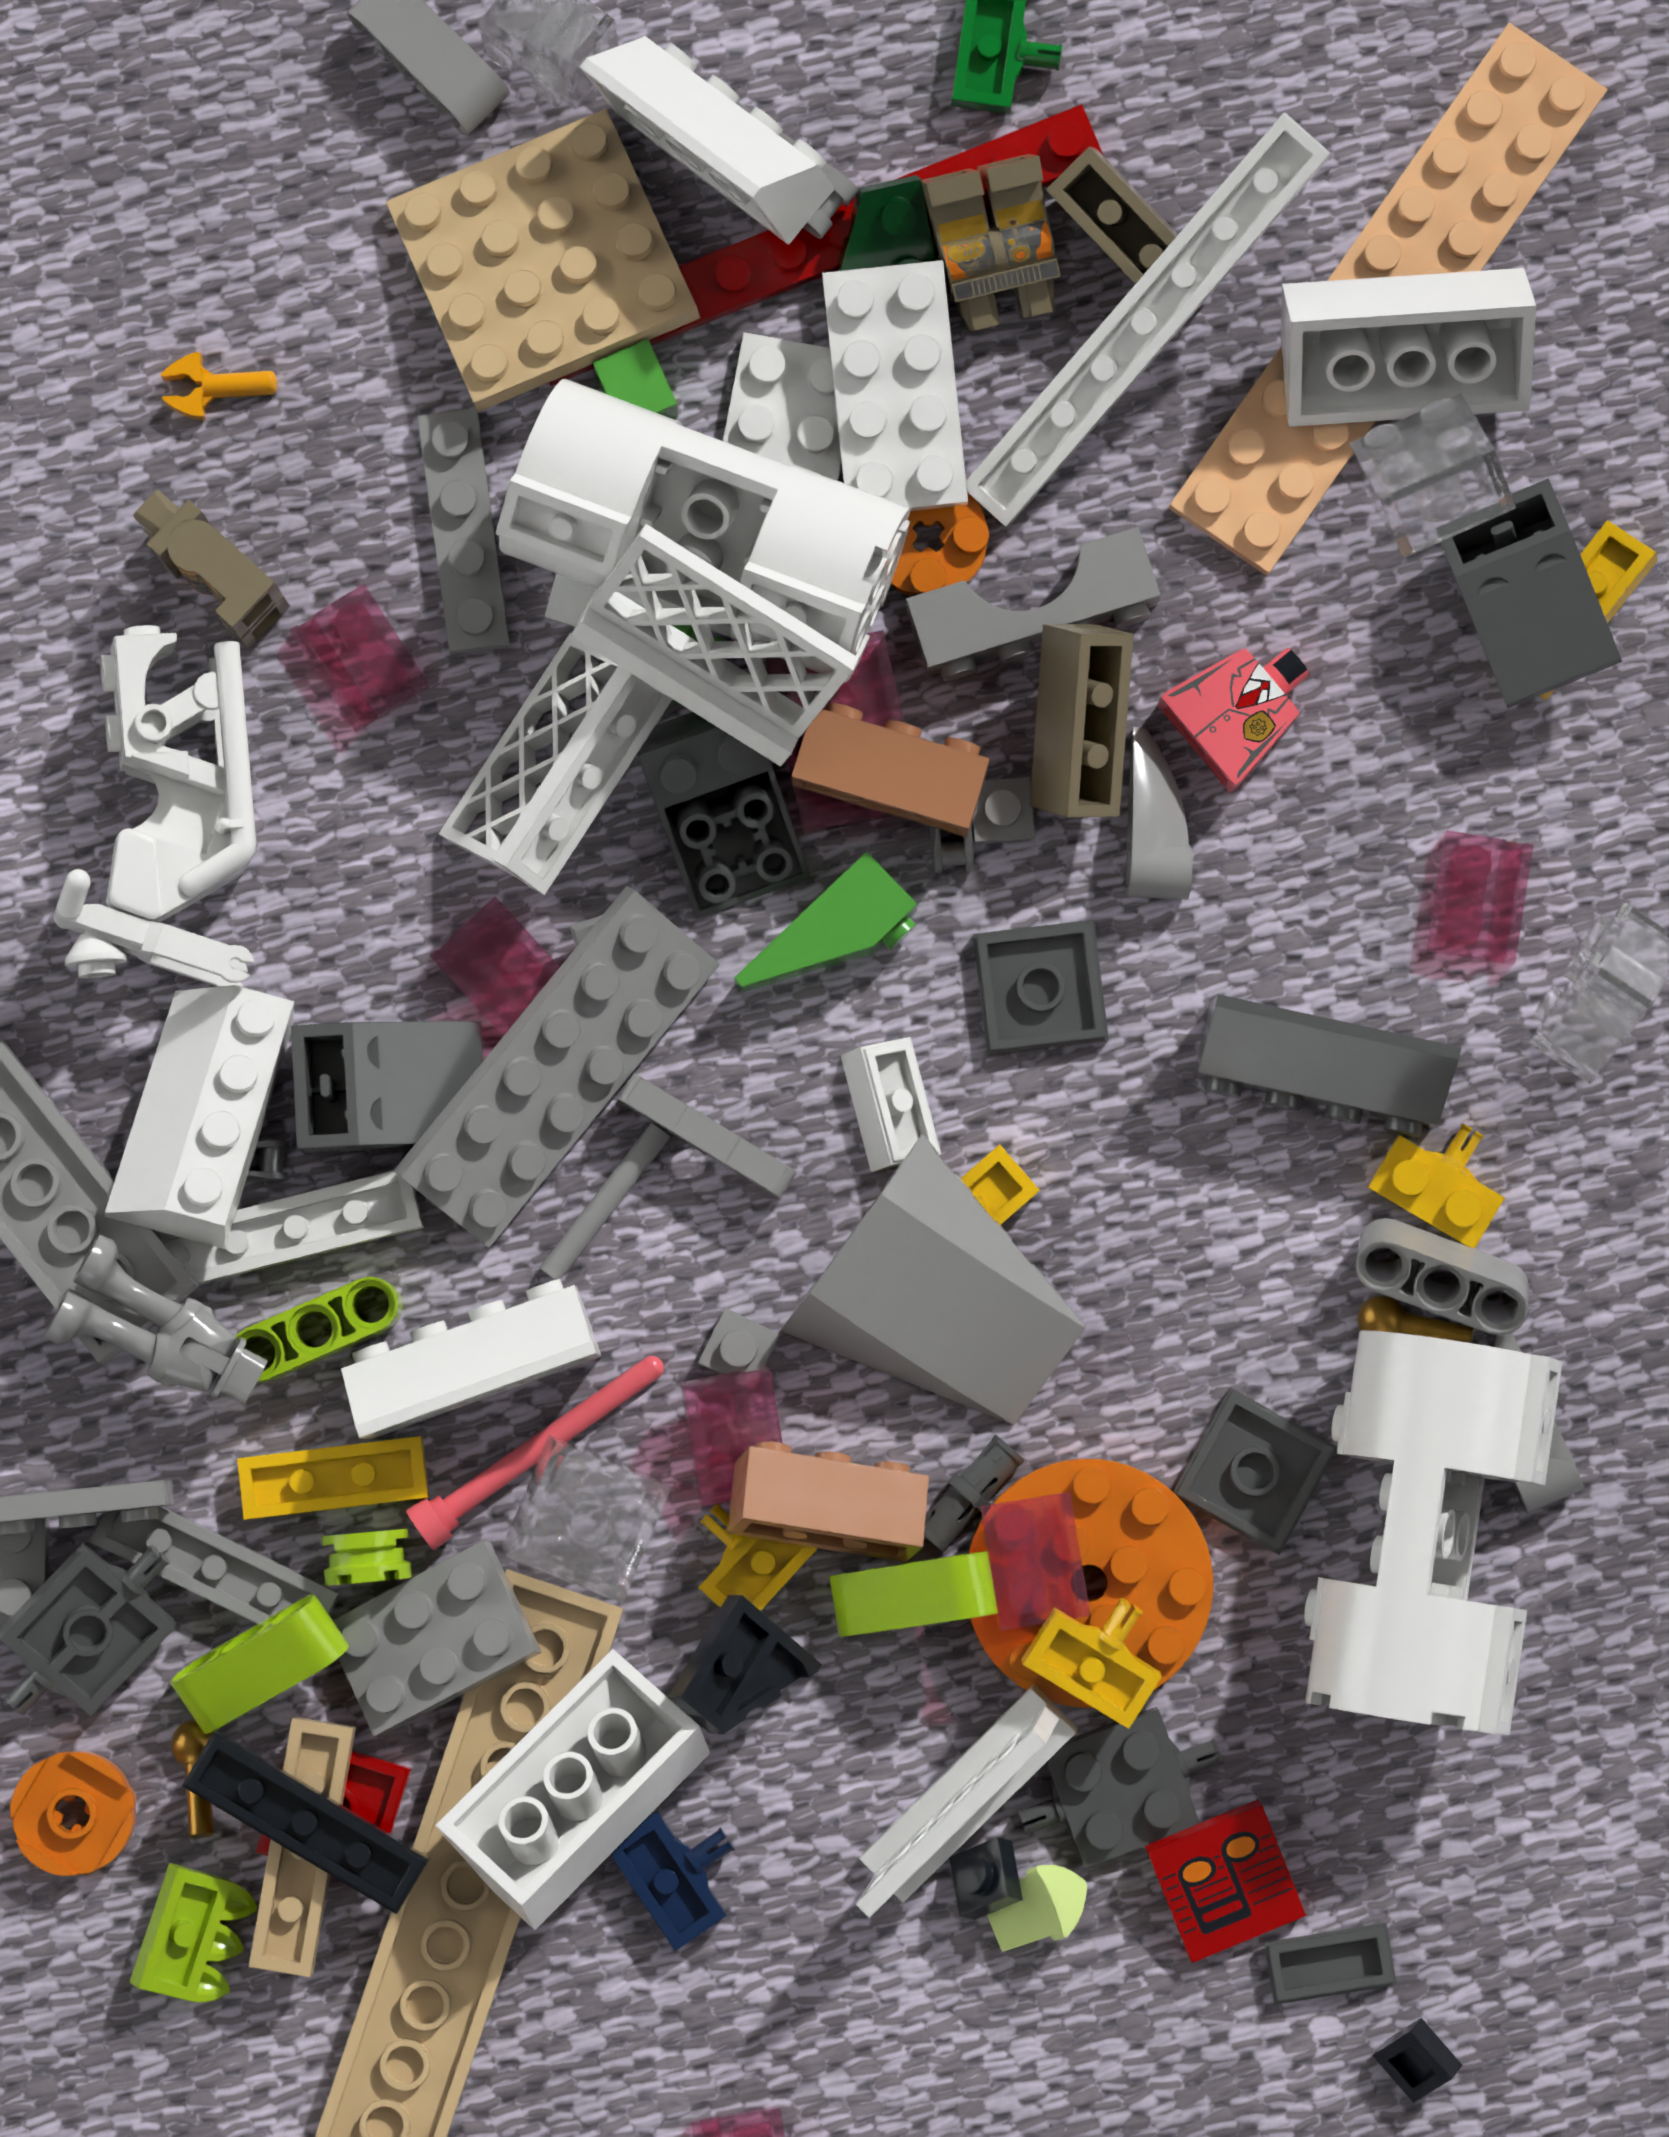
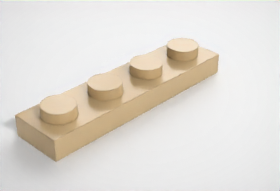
(292, 1887)

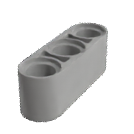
(435, 55)
(1460, 1300)

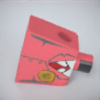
(1236, 711)

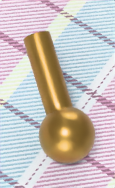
(1388, 1315)
(186, 1747)

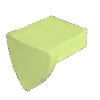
(1049, 1907)

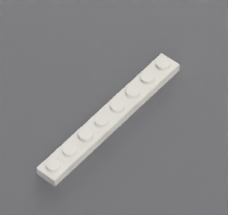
(1147, 319)

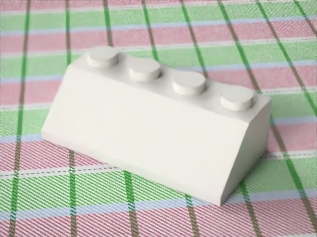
(712, 134)
(1405, 341)
(202, 1112)
(470, 1361)
(574, 1788)

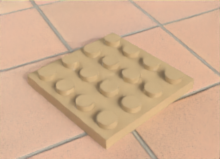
(542, 260)

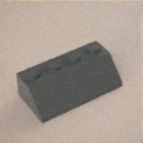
(1325, 1064)

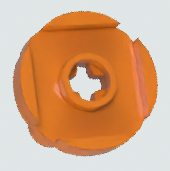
(959, 559)
(38, 1821)

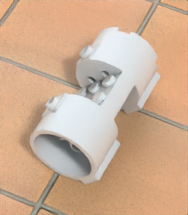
(787, 533)
(1446, 1424)

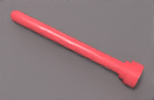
(439, 1516)

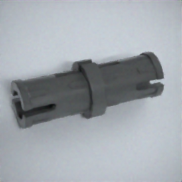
(970, 1492)

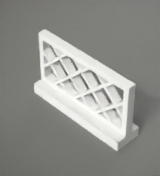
(696, 671)
(573, 780)
(964, 1798)

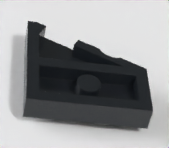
(739, 1667)

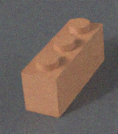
(891, 769)
(828, 1502)

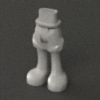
(189, 1343)

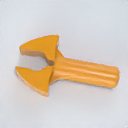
(213, 385)

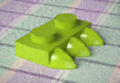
(189, 1933)

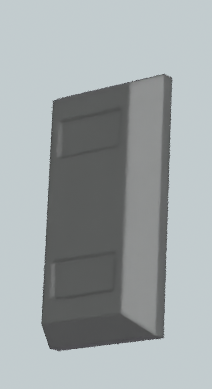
(1330, 1963)

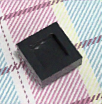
(985, 1878)
(1417, 2060)

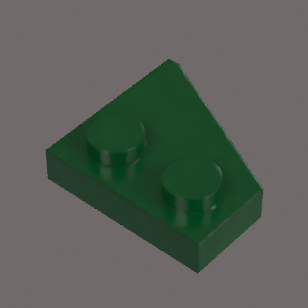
(888, 227)

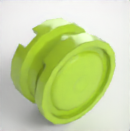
(366, 1557)

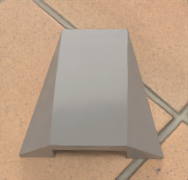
(939, 1296)

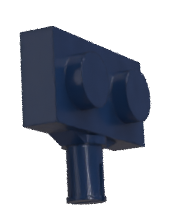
(673, 1878)

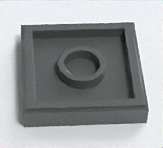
(1040, 987)
(1254, 1471)

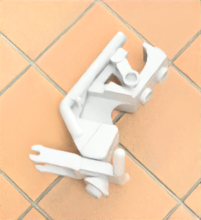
(193, 839)

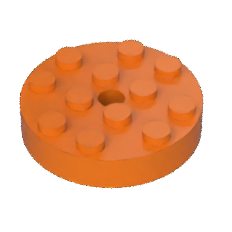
(1148, 1556)

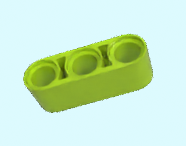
(346, 1323)
(913, 1594)
(259, 1663)

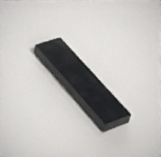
(306, 1822)

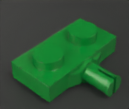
(994, 53)

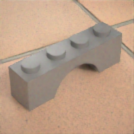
(961, 628)

